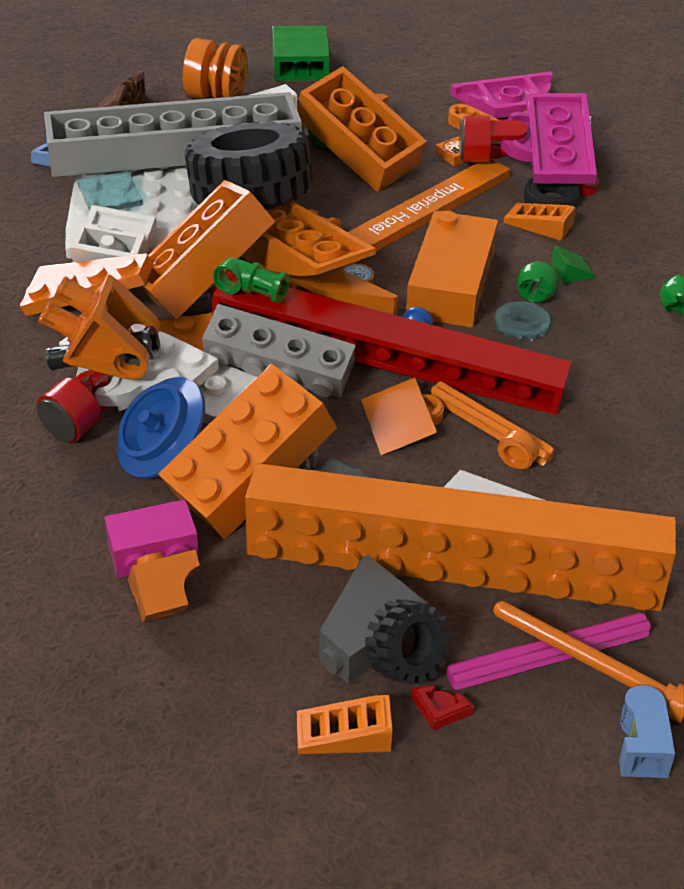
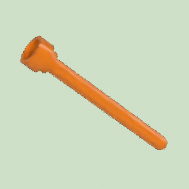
(607, 665)

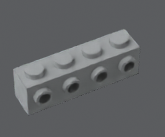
(256, 342)

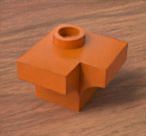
(159, 583)

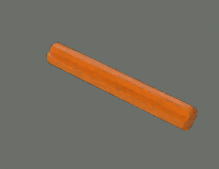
(486, 419)

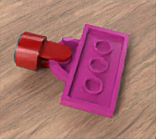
(549, 135)

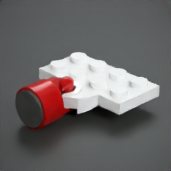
(78, 403)

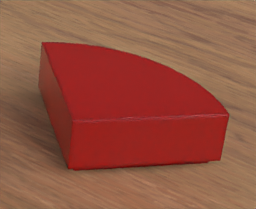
(440, 706)

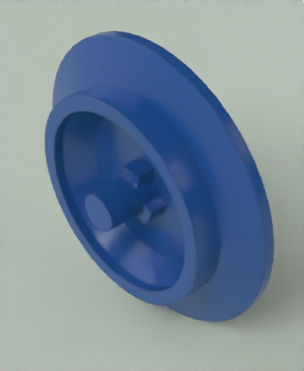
(159, 426)

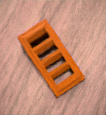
(542, 219)
(359, 740)

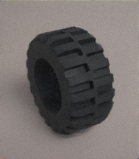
(257, 156)

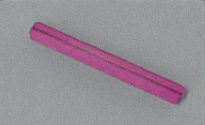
(539, 654)

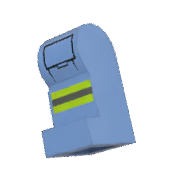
(649, 743)

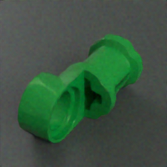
(252, 279)

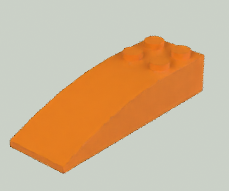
(305, 244)

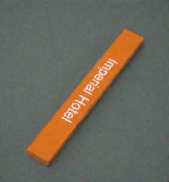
(419, 209)

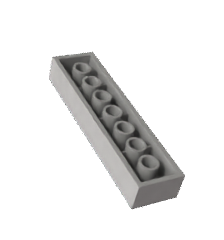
(150, 133)

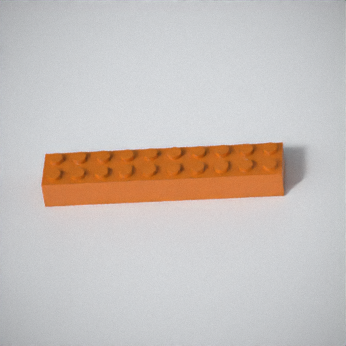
(461, 536)

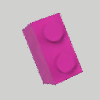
(149, 530)

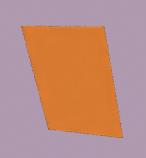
(398, 416)

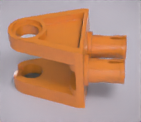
(103, 329)

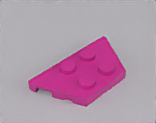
(502, 95)

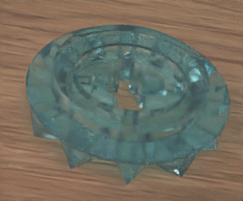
(532, 320)

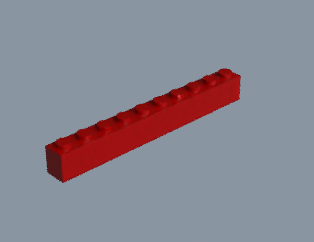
(418, 347)

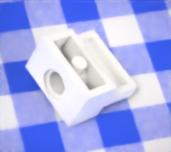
(112, 234)

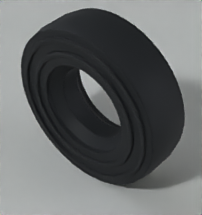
(569, 193)

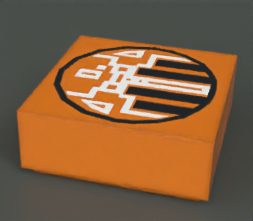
(449, 151)

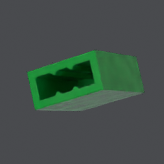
(300, 53)

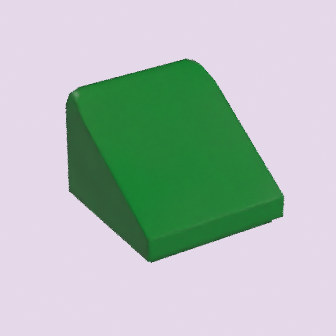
(570, 266)

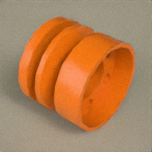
(214, 69)

